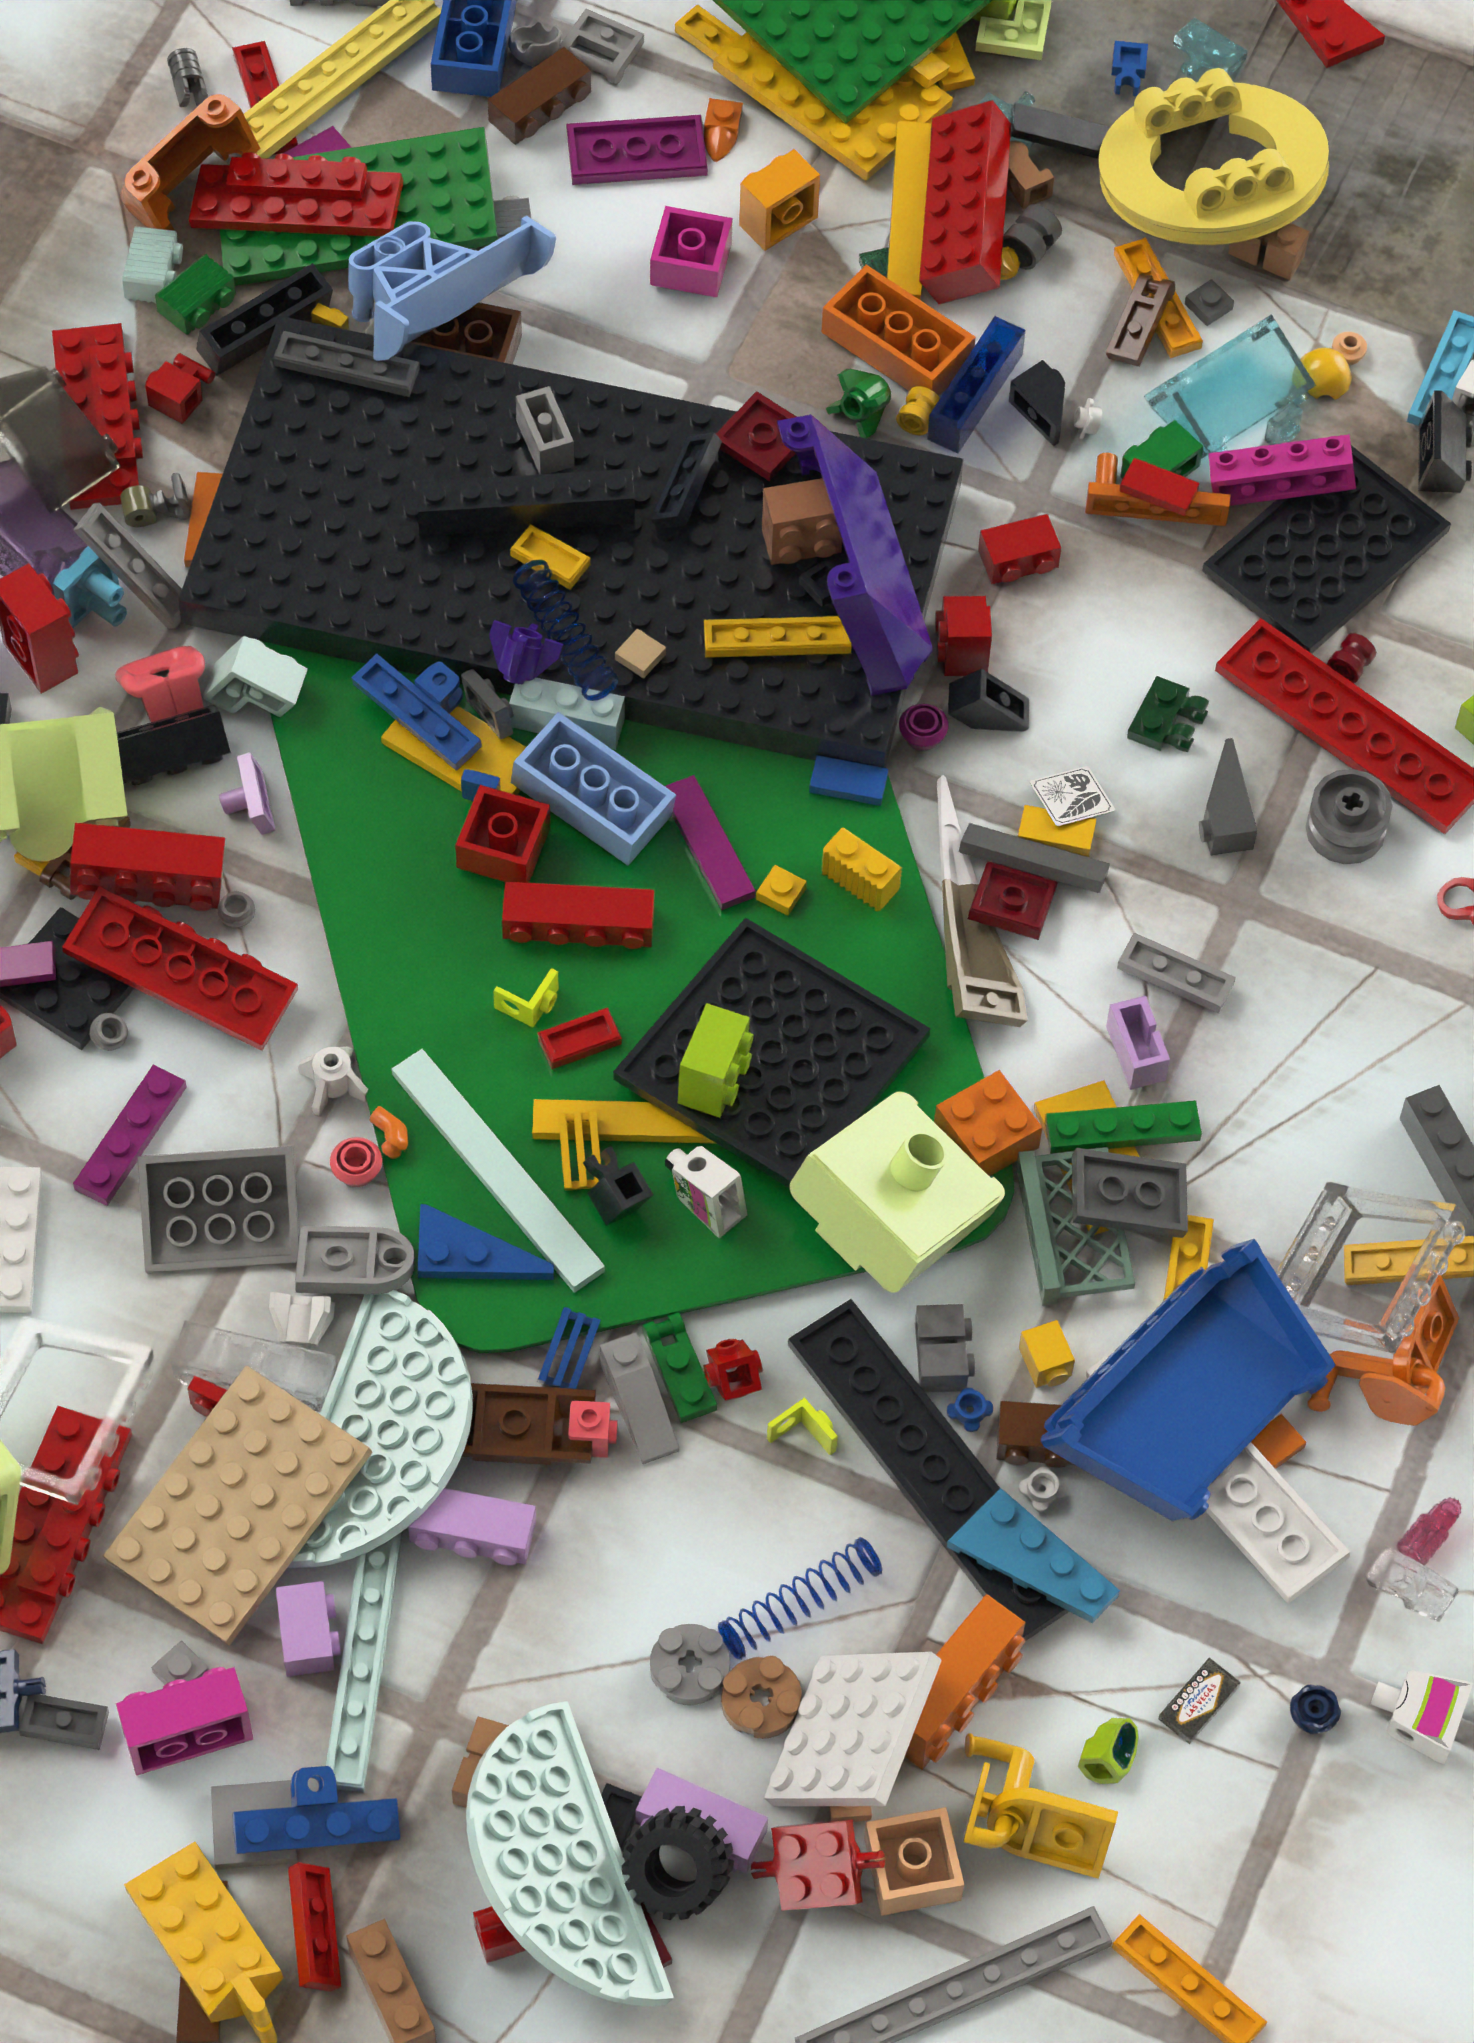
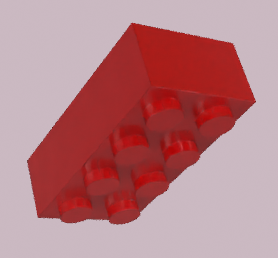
(147, 865)

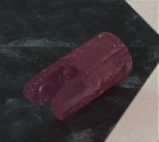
(1430, 1531)

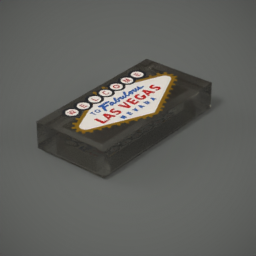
(1199, 1700)

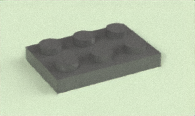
(1129, 1193)

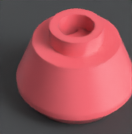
(356, 1161)

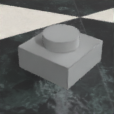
(179, 1664)

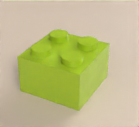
(715, 1060)

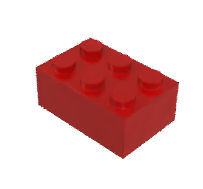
(37, 628)

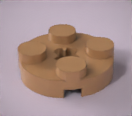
(751, 1717)

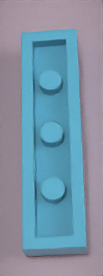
(1448, 363)

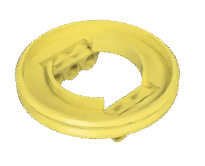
(1219, 204)

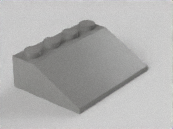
(219, 1208)

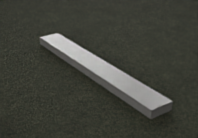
(969, 1983)

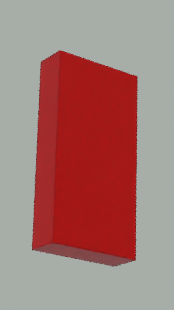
(1159, 486)
(579, 1038)

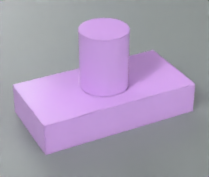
(251, 795)

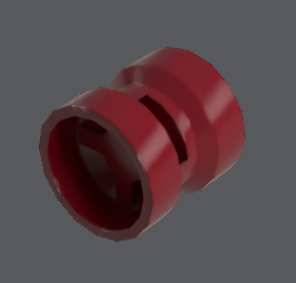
(1354, 655)

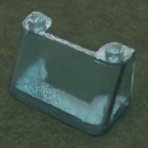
(1233, 386)

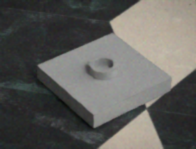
(246, 1797)

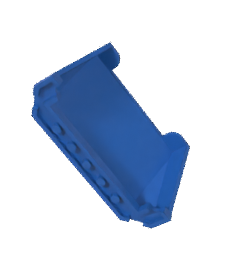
(1192, 1385)

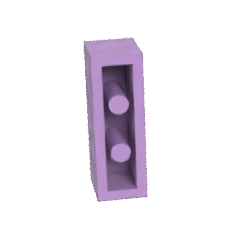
(476, 1527)
(744, 1826)

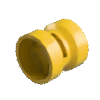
(915, 414)

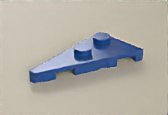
(461, 1251)

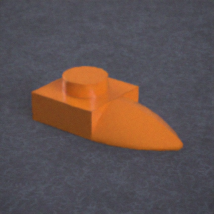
(721, 127)

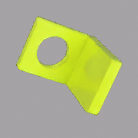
(530, 1011)
(815, 1421)

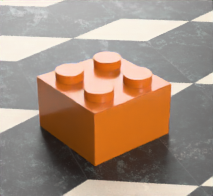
(989, 1123)

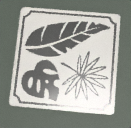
(1072, 796)

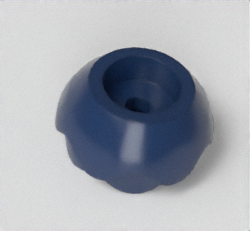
(1315, 1697)

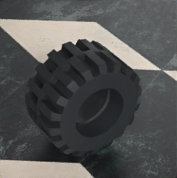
(659, 1888)

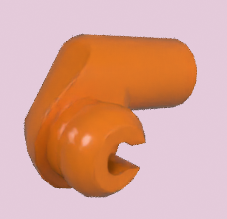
(395, 1132)

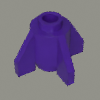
(522, 654)

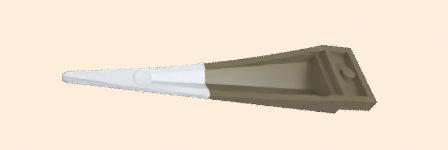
(976, 961)

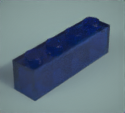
(976, 384)

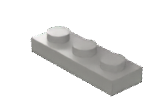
(1176, 972)

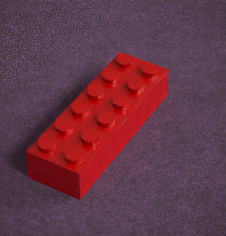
(965, 202)

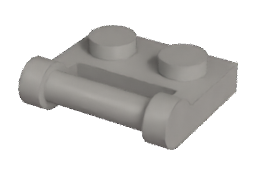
(606, 38)

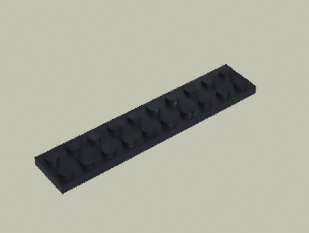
(911, 1443)

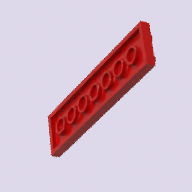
(1350, 724)

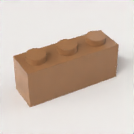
(390, 1985)

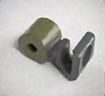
(142, 506)

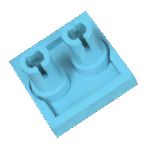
(90, 587)

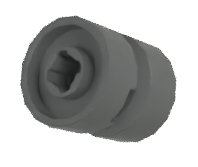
(1032, 235)

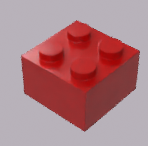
(503, 835)

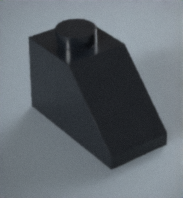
(1040, 399)
(987, 703)

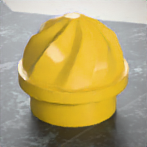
(1010, 263)

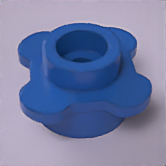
(970, 1398)

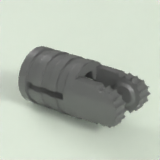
(187, 76)

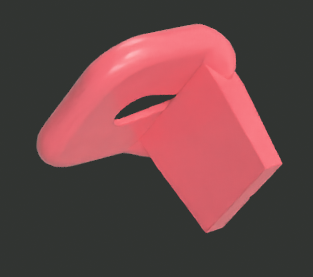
(166, 695)

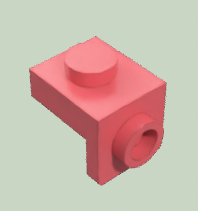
(592, 1423)

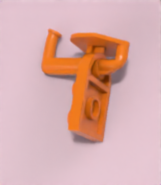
(1398, 1385)

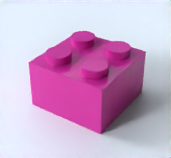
(691, 251)

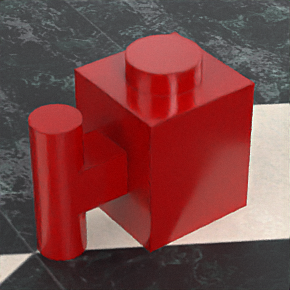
(177, 387)
(494, 1936)

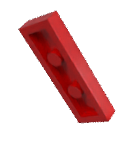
(314, 1927)

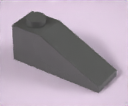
(1228, 814)

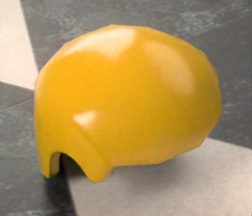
(1328, 371)

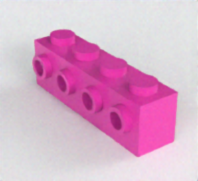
(1283, 470)

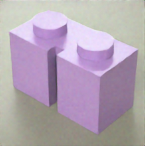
(1131, 1032)
(305, 1628)

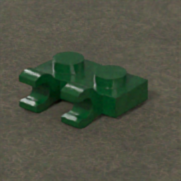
(1159, 712)

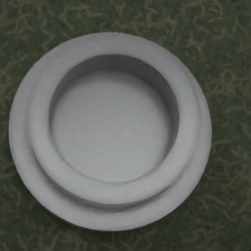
(236, 909)

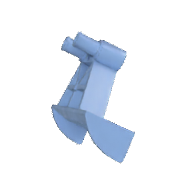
(431, 281)

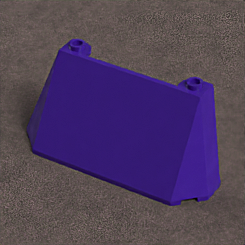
(874, 588)

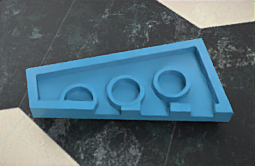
(1021, 1547)

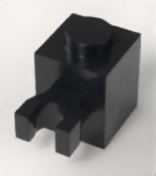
(618, 1189)

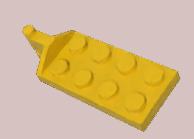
(208, 1939)

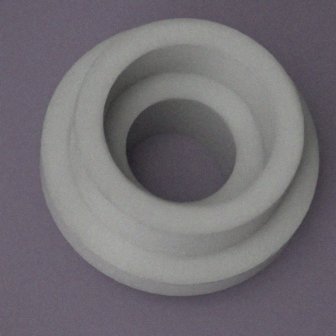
(113, 1022)

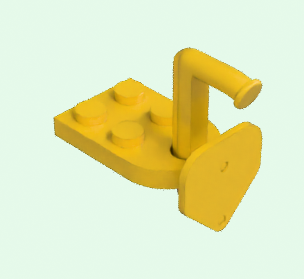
(1036, 1821)

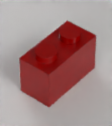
(1019, 549)

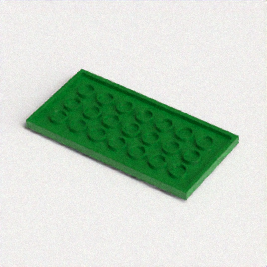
(442, 187)

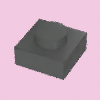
(1209, 302)

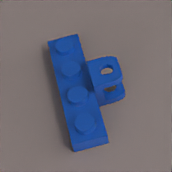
(421, 707)
(315, 1819)

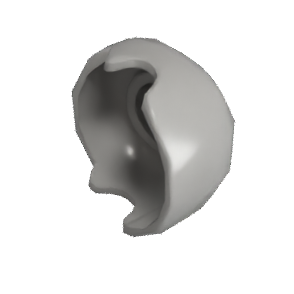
(534, 43)

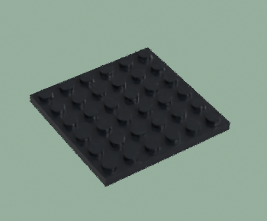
(816, 1051)

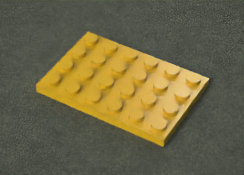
(865, 140)

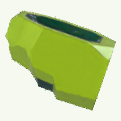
(1110, 1751)

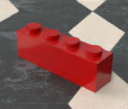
(578, 914)

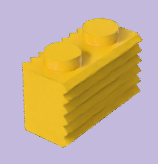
(861, 869)

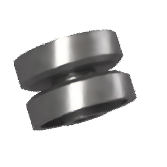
(1348, 816)

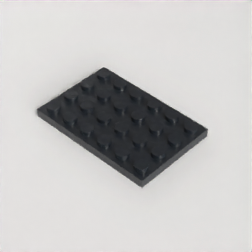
(1327, 554)

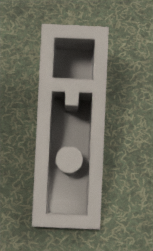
(638, 1397)

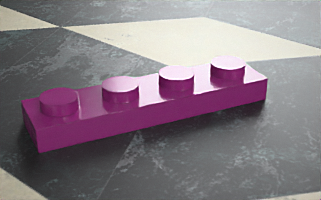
(130, 1135)

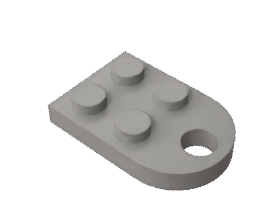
(352, 1260)

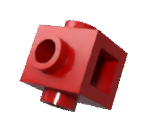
(733, 1369)

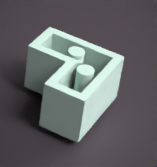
(257, 676)

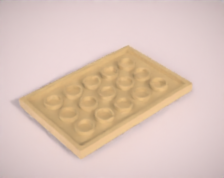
(237, 1504)

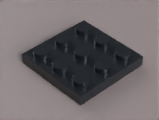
(76, 995)

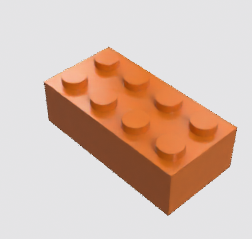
(896, 332)
(968, 1673)

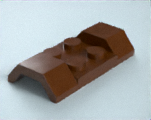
(525, 1425)

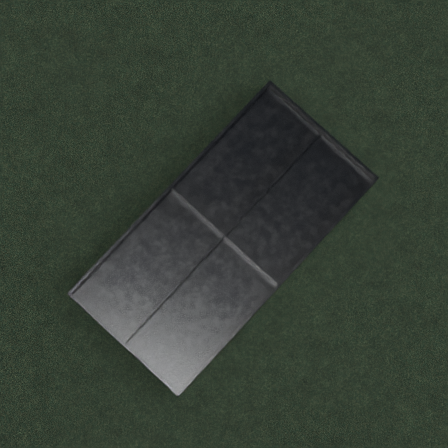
(326, 555)

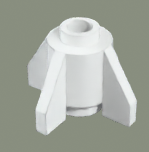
(332, 1076)
(301, 1318)

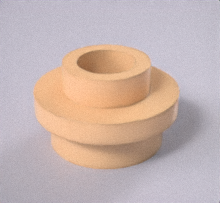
(1354, 353)

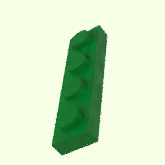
(1123, 1126)

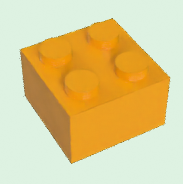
(779, 199)

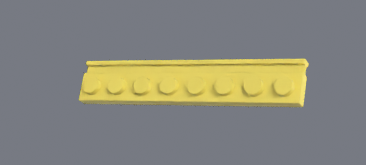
(339, 71)

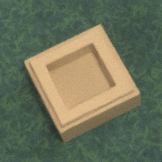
(640, 653)

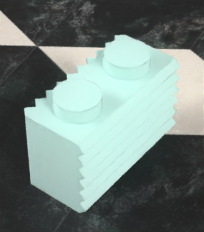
(150, 263)

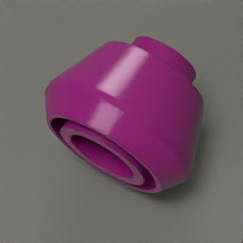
(923, 726)

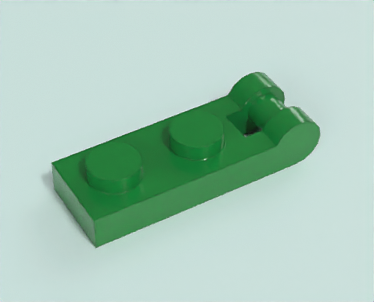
(680, 1368)

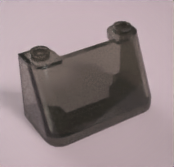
(51, 437)

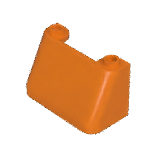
(211, 127)

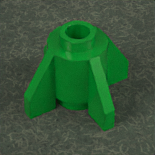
(863, 399)

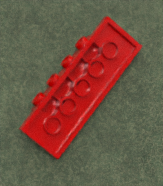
(296, 196)
(97, 380)
(180, 967)
(54, 1532)

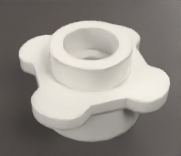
(1087, 419)
(1042, 1477)

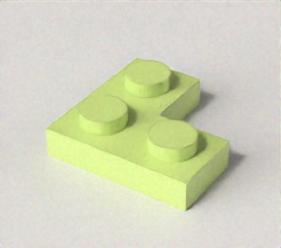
(1019, 37)

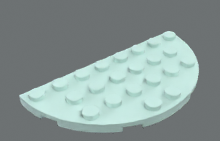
(411, 1403)
(556, 1861)

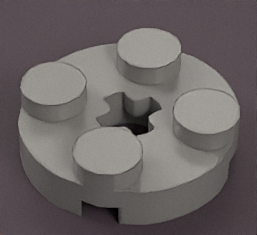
(684, 1641)

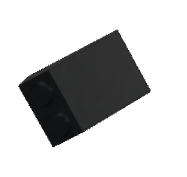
(1443, 446)

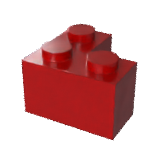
(963, 634)

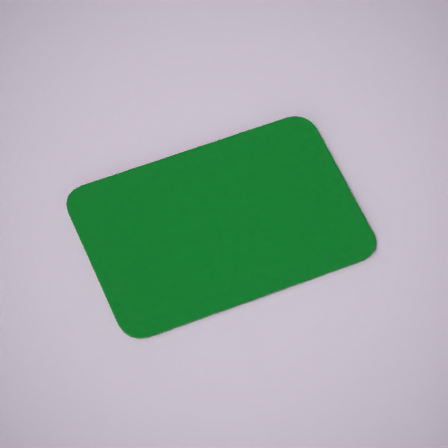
(426, 948)

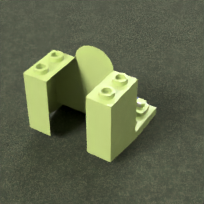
(56, 778)

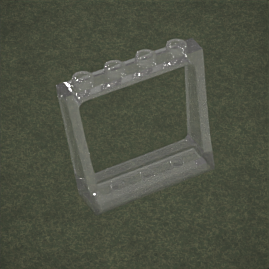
(1326, 1233)
(16, 1359)

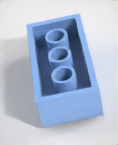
(593, 788)

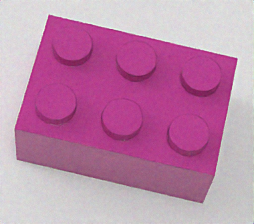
(184, 1720)

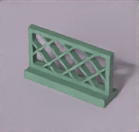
(1043, 1235)

